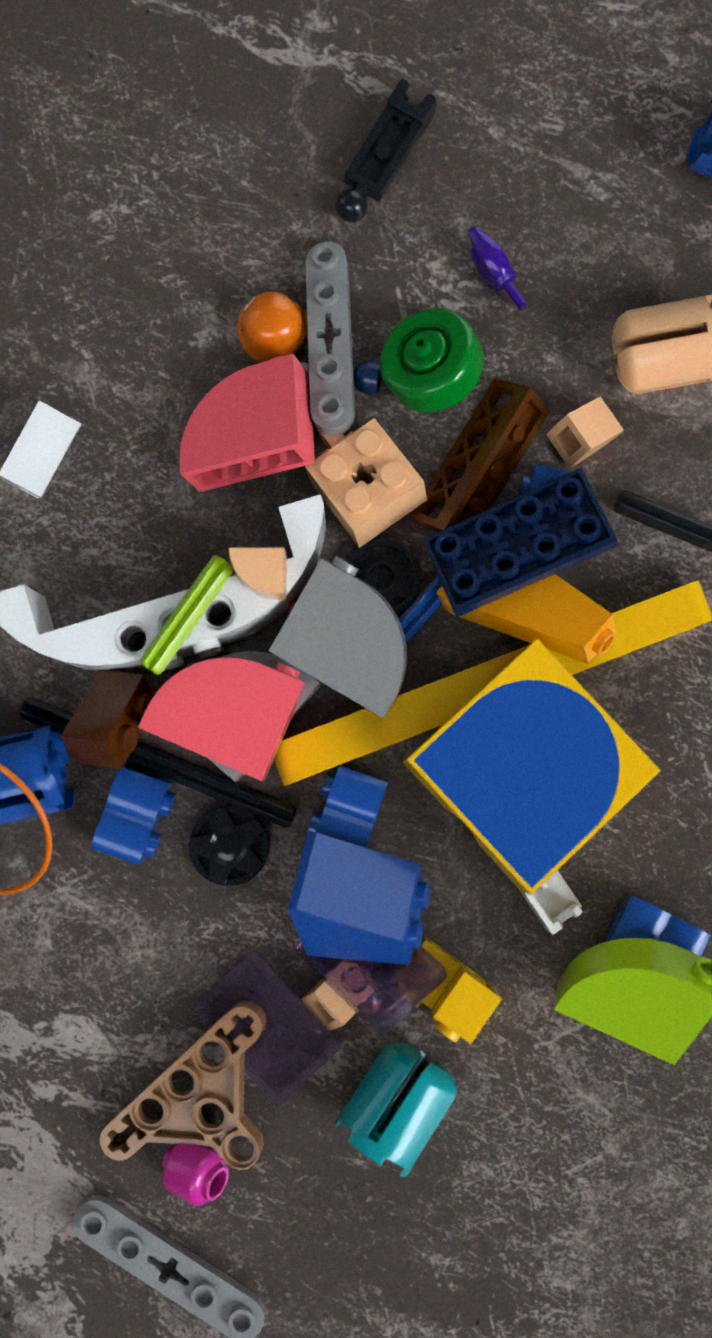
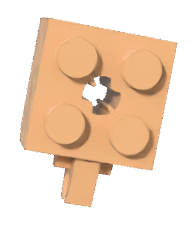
(362, 458)

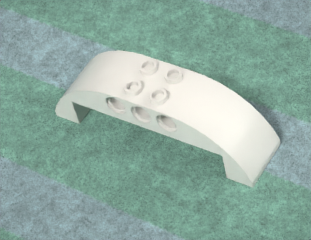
(110, 638)

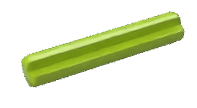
(187, 614)

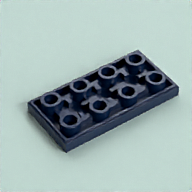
(520, 542)

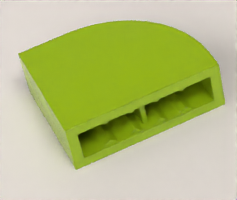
(640, 994)

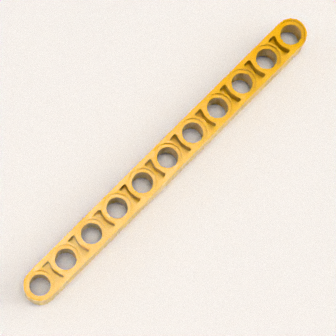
(441, 700)

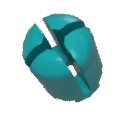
(415, 1118)

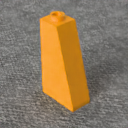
(549, 612)

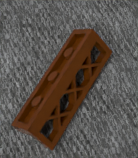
(487, 463)

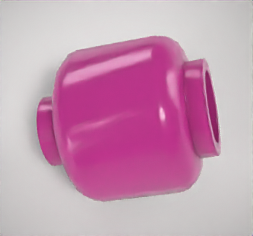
(194, 1173)

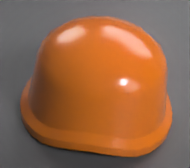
(271, 326)

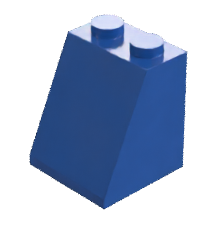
(357, 902)

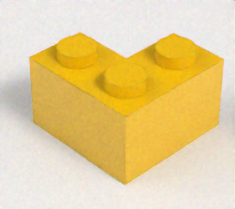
(462, 1000)

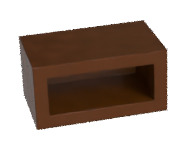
(108, 719)

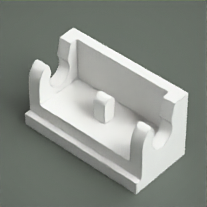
(39, 450)
(554, 903)

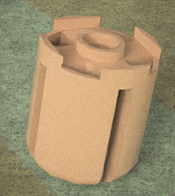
(664, 345)

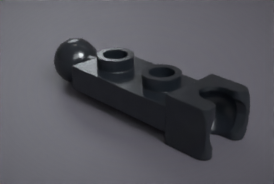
(384, 151)

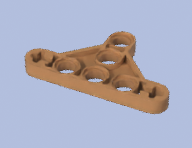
(213, 1083)

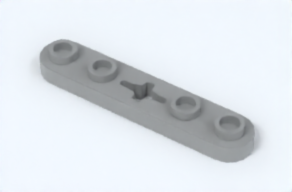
(332, 373)
(131, 1241)

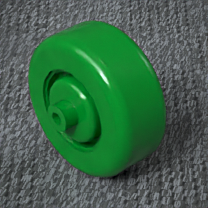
(432, 360)

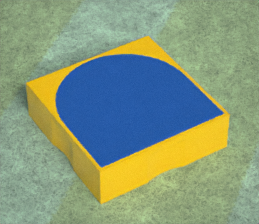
(532, 767)

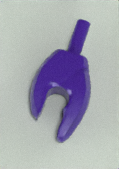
(494, 265)

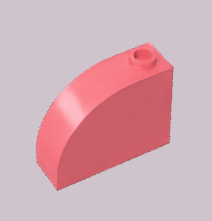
(250, 426)
(227, 711)

